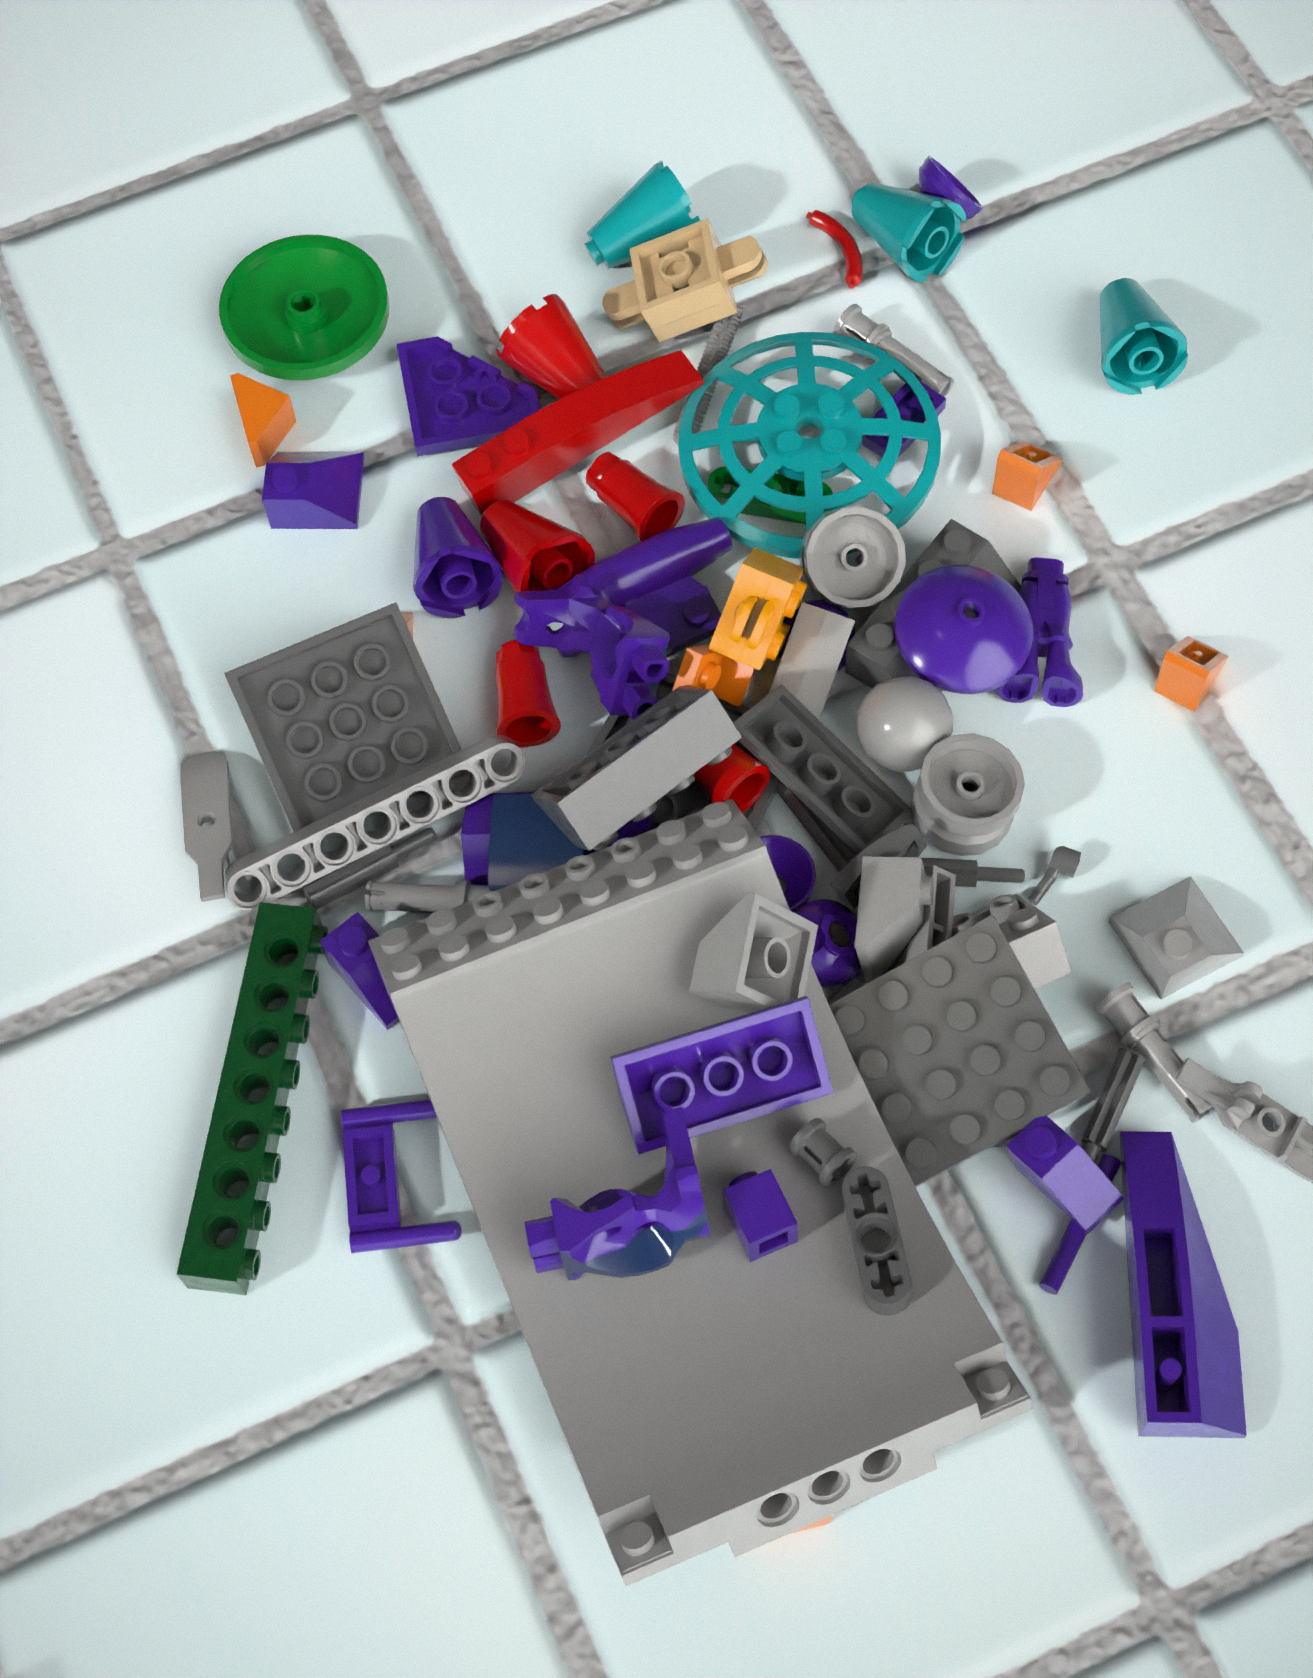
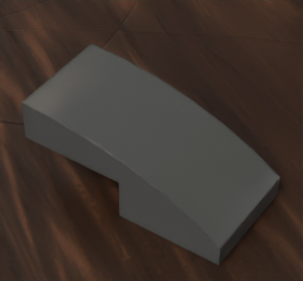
(899, 843)

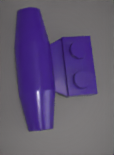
(658, 580)

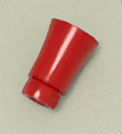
(635, 496)
(524, 697)
(734, 778)

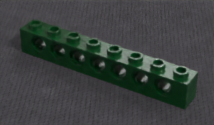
(230, 1267)

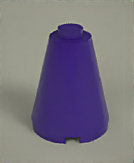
(452, 561)

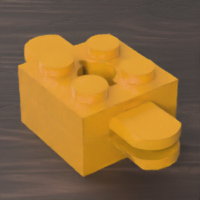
(756, 608)

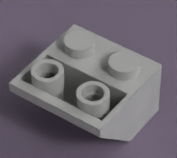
(1029, 932)

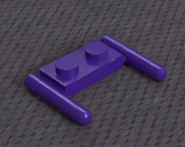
(373, 1179)

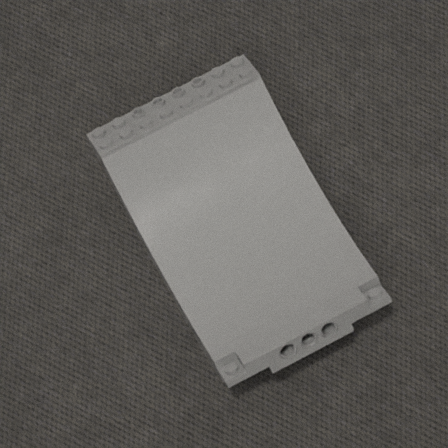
(720, 1385)

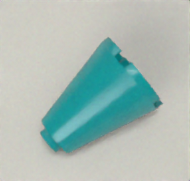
(645, 212)
(911, 227)
(1138, 339)

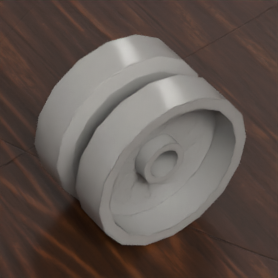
(879, 558)
(967, 794)

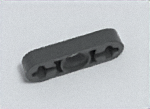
(869, 1260)

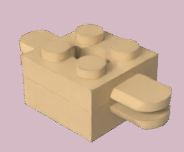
(684, 280)

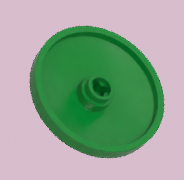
(304, 307)

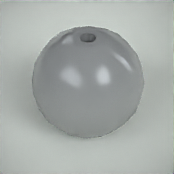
(903, 722)

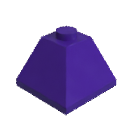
(313, 490)

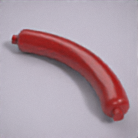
(845, 241)

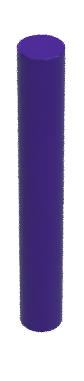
(1072, 1239)

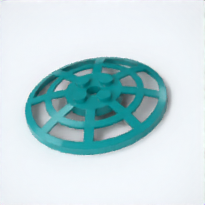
(803, 457)

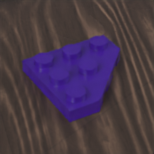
(458, 398)

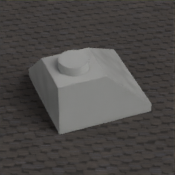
(889, 910)
(1176, 937)
(755, 956)

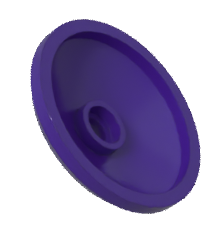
(961, 651)

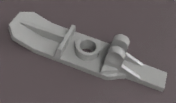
(204, 800)
(1242, 1110)

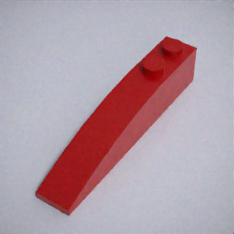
(572, 429)

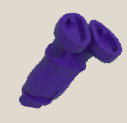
(1050, 607)

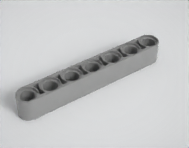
(350, 821)

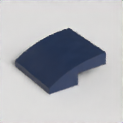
(524, 841)

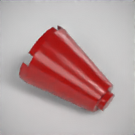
(550, 349)
(532, 548)

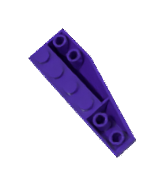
(1178, 1306)

